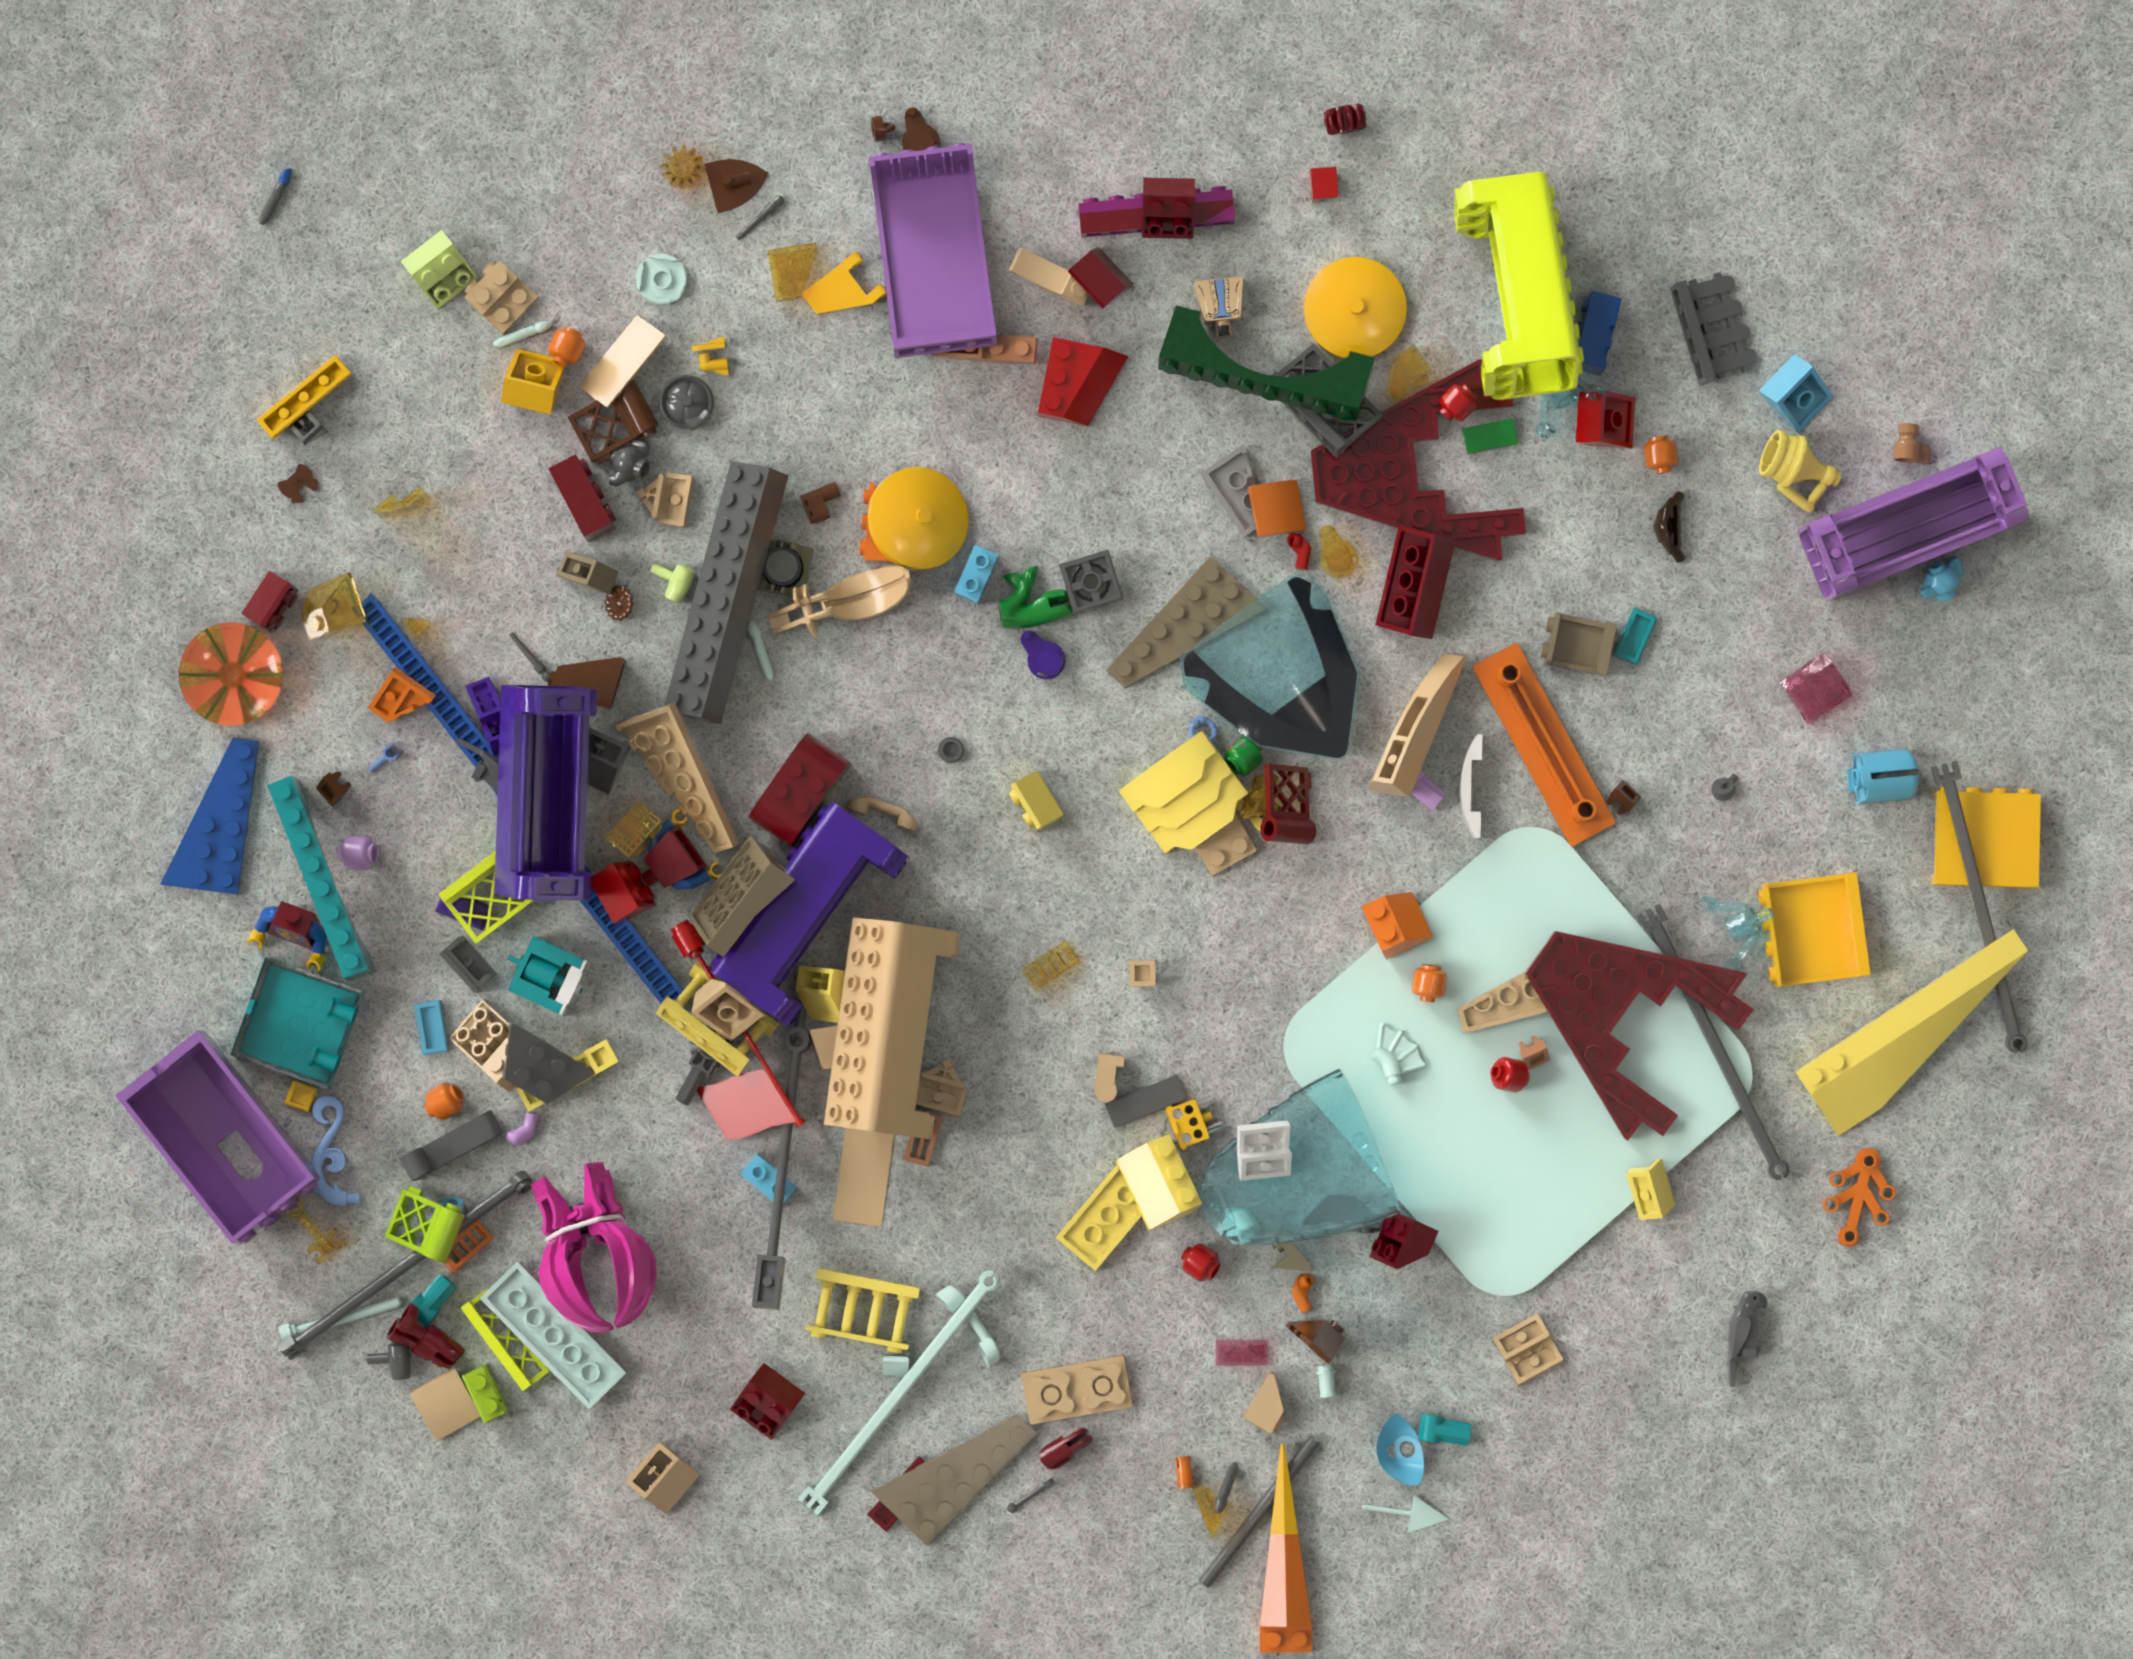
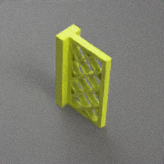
(469, 881)

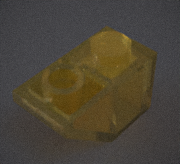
(1404, 371)

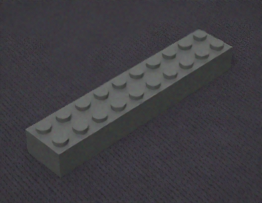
(726, 591)

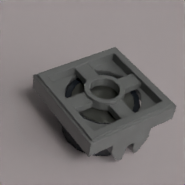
(1091, 582)

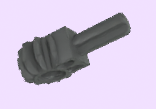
(701, 1065)

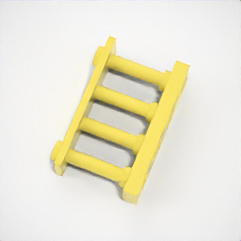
(696, 1031)
(854, 1286)

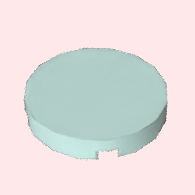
(662, 287)

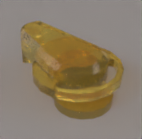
(1336, 553)

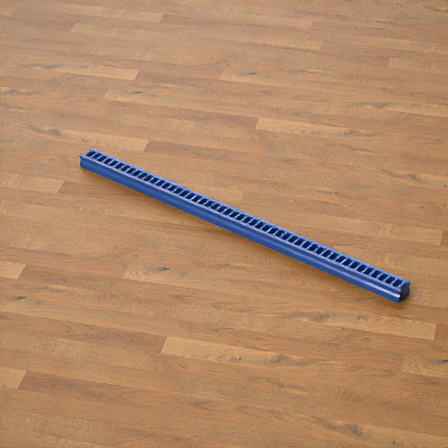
(461, 726)

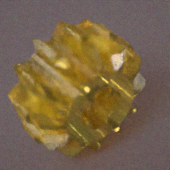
(686, 158)

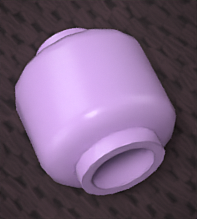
(358, 852)

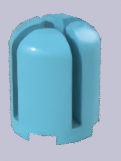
(1883, 789)

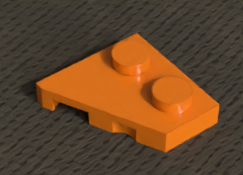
(399, 696)

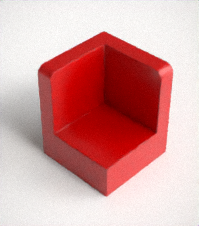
(1323, 183)

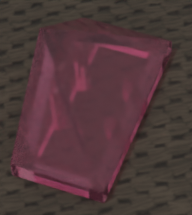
(1241, 1352)

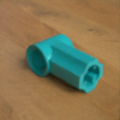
(433, 1298)
(1438, 1430)

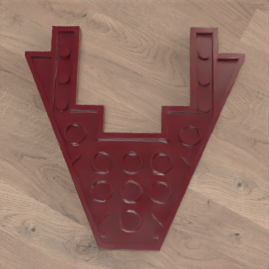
(1380, 477)
(1589, 989)

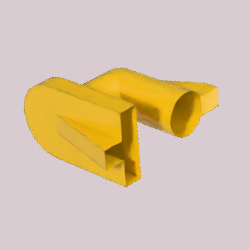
(708, 364)

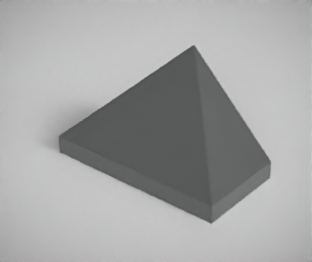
(308, 428)

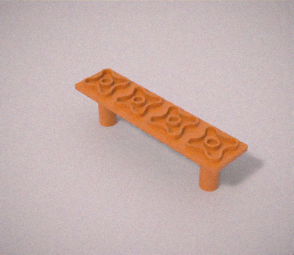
(1543, 744)

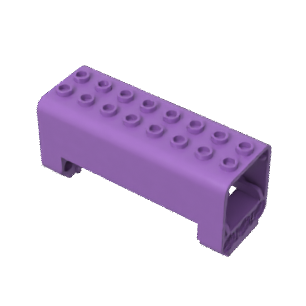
(1914, 524)

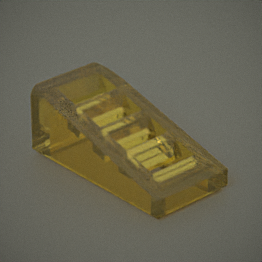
(1032, 977)

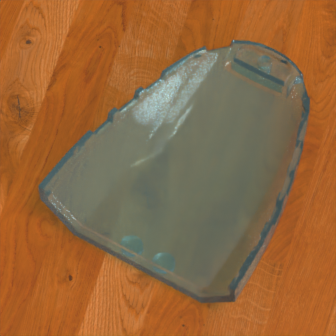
(1333, 1181)

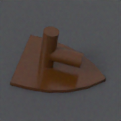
(733, 182)

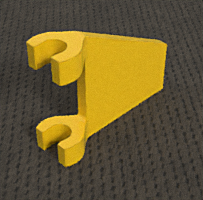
(840, 290)

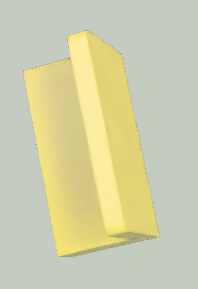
(1651, 1190)

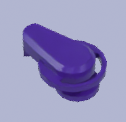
(1042, 655)

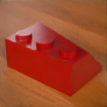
(1077, 380)

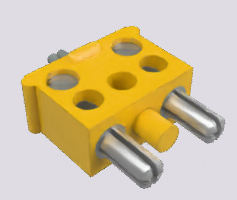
(1180, 1126)

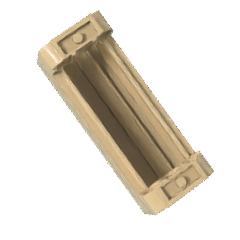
(884, 1027)

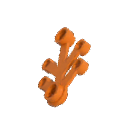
(1859, 1192)

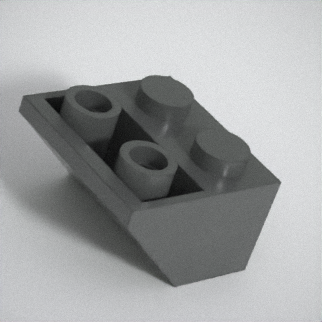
(604, 760)

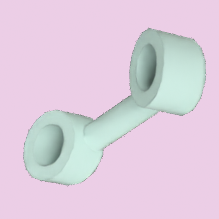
(952, 1299)

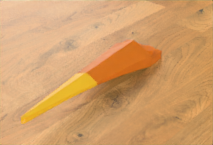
(1285, 1605)

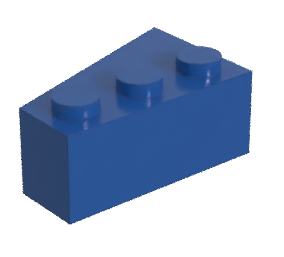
(1597, 330)

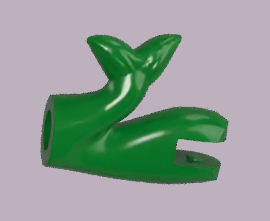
(1039, 612)

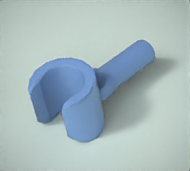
(387, 755)

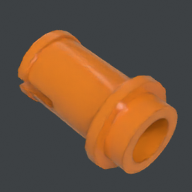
(1184, 1472)

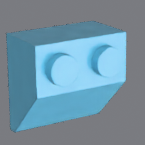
(1796, 393)

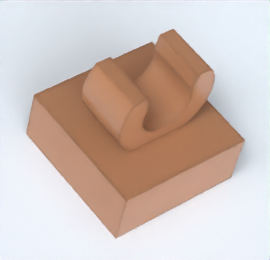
(1534, 1054)

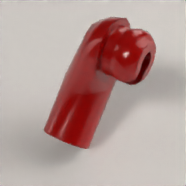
(1301, 548)

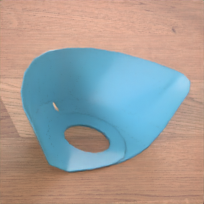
(1401, 1468)

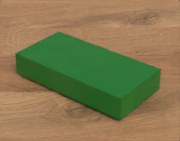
(1490, 436)

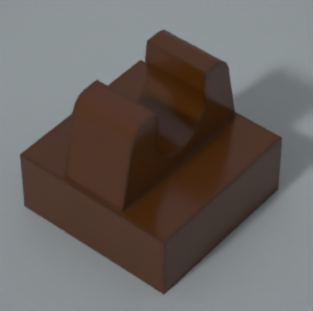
(332, 789)
(1625, 796)

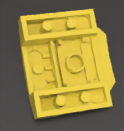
(1186, 794)

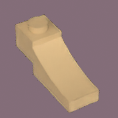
(1048, 277)

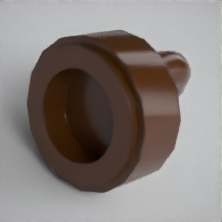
(880, 128)

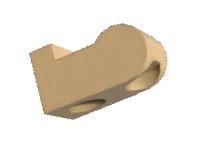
(1105, 1077)

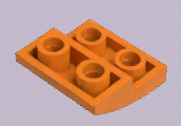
(1277, 508)

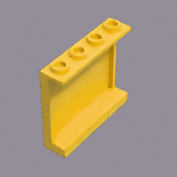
(2002, 835)
(1815, 930)

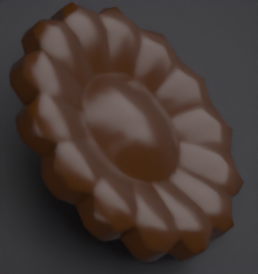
(619, 603)

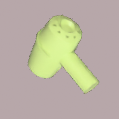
(679, 580)

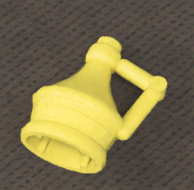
(1790, 461)

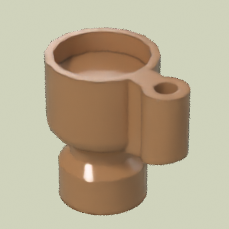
(1907, 448)

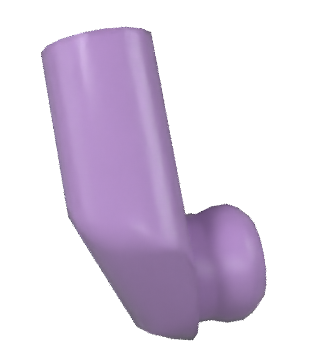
(524, 1132)

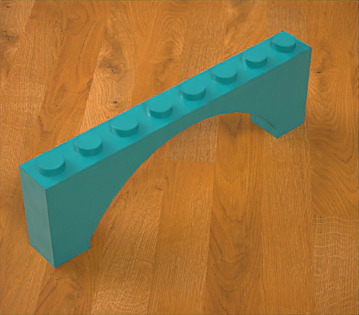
(299, 827)

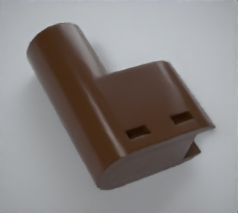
(814, 502)

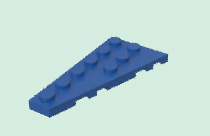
(216, 838)

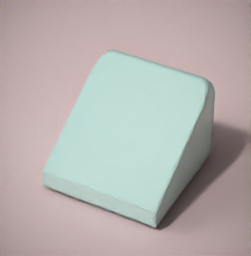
(895, 1365)

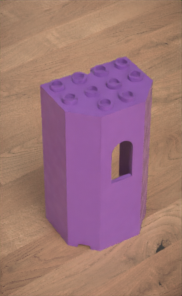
(190, 1107)

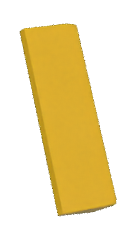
(304, 397)

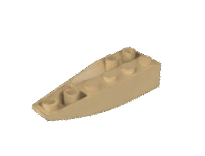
(1416, 729)

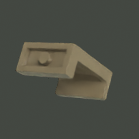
(1579, 644)

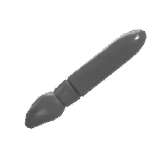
(1221, 1500)

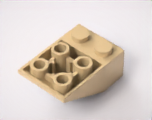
(484, 1041)

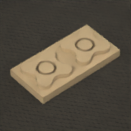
(1077, 1390)

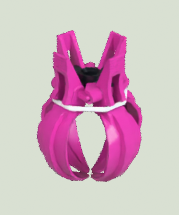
(565, 1232)

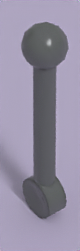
(1012, 1507)

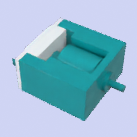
(540, 971)

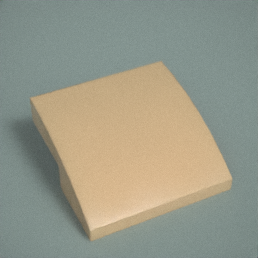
(1528, 1349)
(445, 1403)

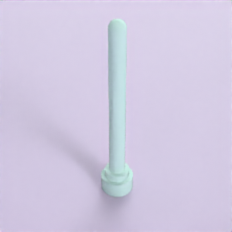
(287, 1329)

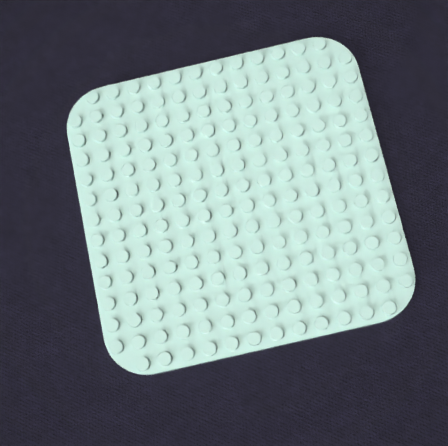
(1496, 1170)

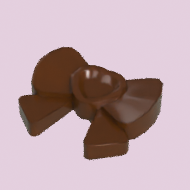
(301, 476)

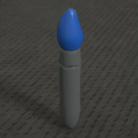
(283, 181)

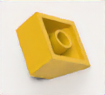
(532, 382)

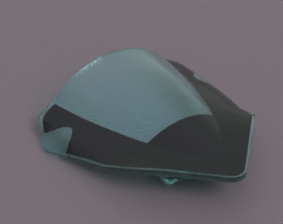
(1280, 672)

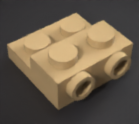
(500, 296)

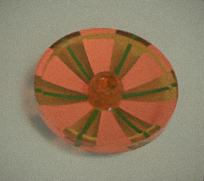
(231, 674)

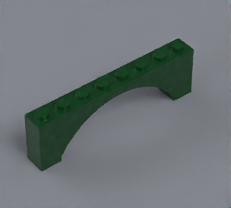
(1331, 391)

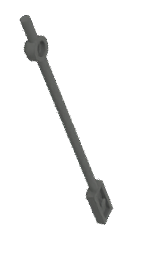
(771, 1267)

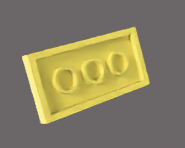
(1101, 1221)

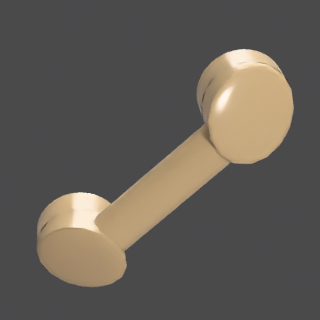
(904, 819)

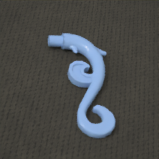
(330, 1195)

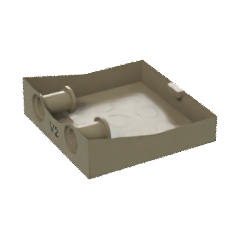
(738, 895)

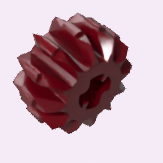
(1345, 119)

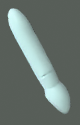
(521, 334)
(760, 649)

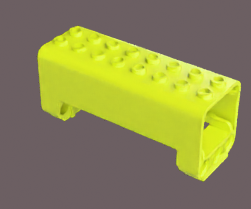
(1531, 283)

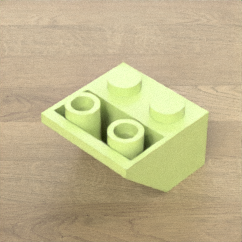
(439, 269)

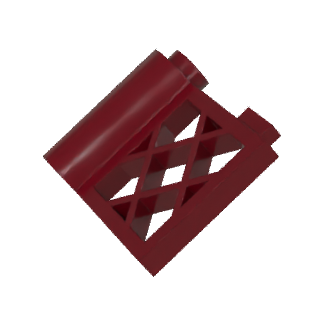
(1287, 825)

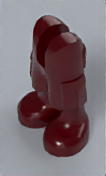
(425, 1342)

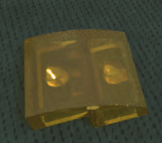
(393, 507)

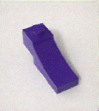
(487, 709)

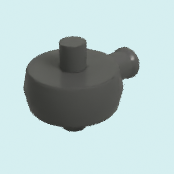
(1724, 788)

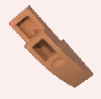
(1007, 351)

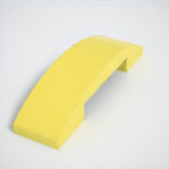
(597, 1058)

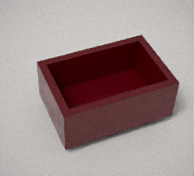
(583, 497)

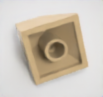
(725, 1009)

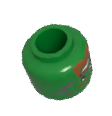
(1243, 756)

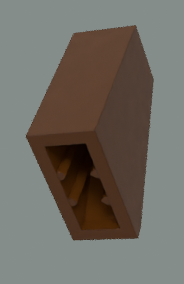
(599, 675)

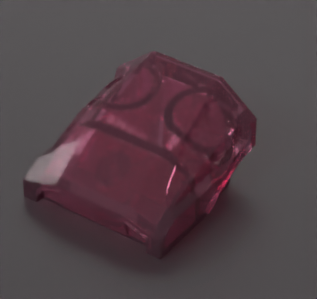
(1816, 688)

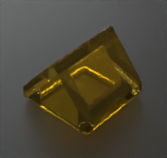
(417, 627)

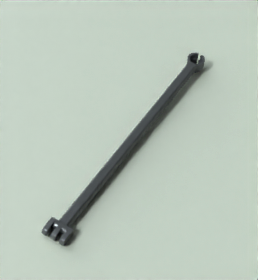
(1977, 893)
(1718, 1049)
(292, 1347)

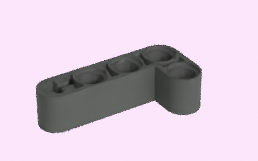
(451, 1146)

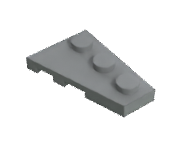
(1230, 483)

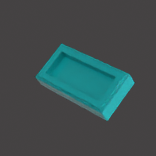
(1635, 636)

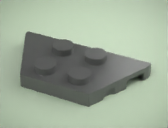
(540, 1066)

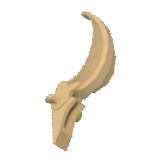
(851, 599)

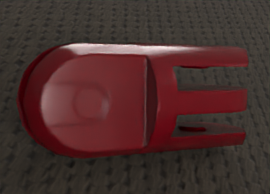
(1058, 1451)

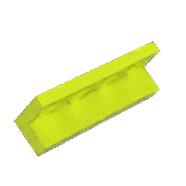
(499, 1348)

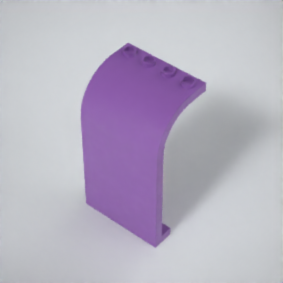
(933, 250)

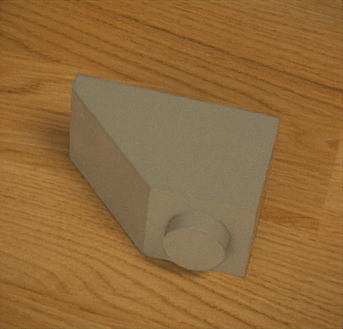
(587, 573)

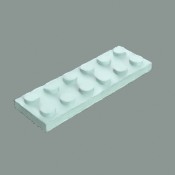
(554, 1340)

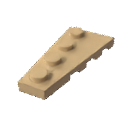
(1503, 1004)

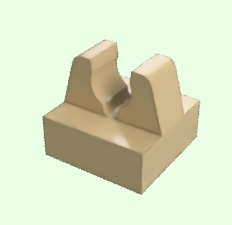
(1142, 973)

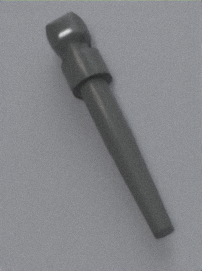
(770, 208)
(539, 667)

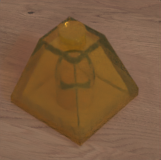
(332, 608)

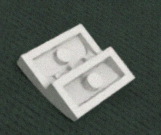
(1263, 1150)

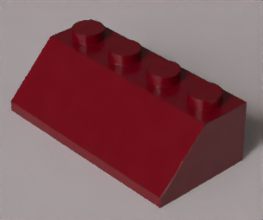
(1415, 582)

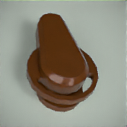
(918, 134)

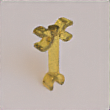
(323, 1244)

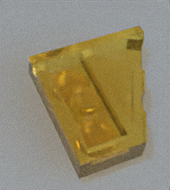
(791, 270)

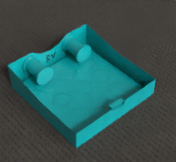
(299, 1023)

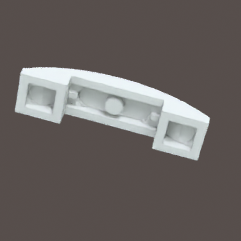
(1471, 819)

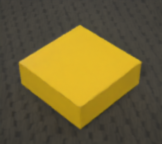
(301, 1096)

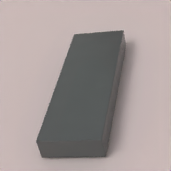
(1145, 1101)

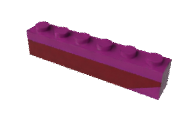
(1125, 215)

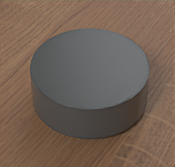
(950, 749)

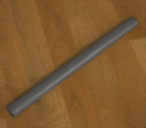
(1256, 1515)

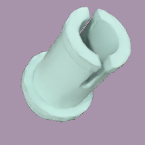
(1326, 1380)

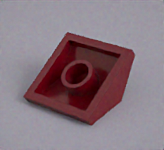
(1100, 277)

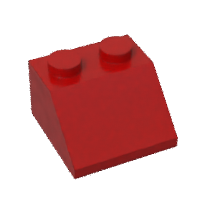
(1605, 421)

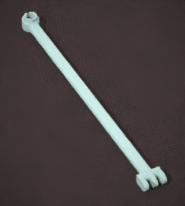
(896, 1396)

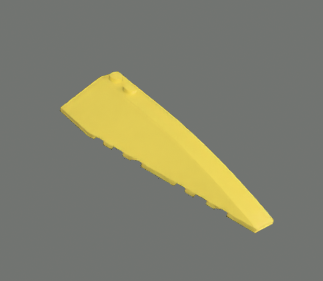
(1881, 1056)

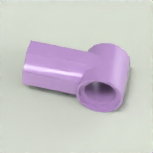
(1427, 792)

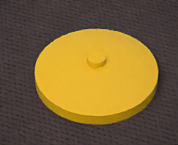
(1355, 307)
(918, 518)

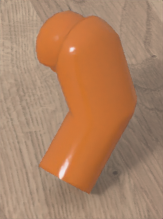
(1300, 1290)

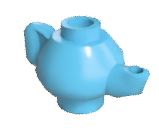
(1942, 579)

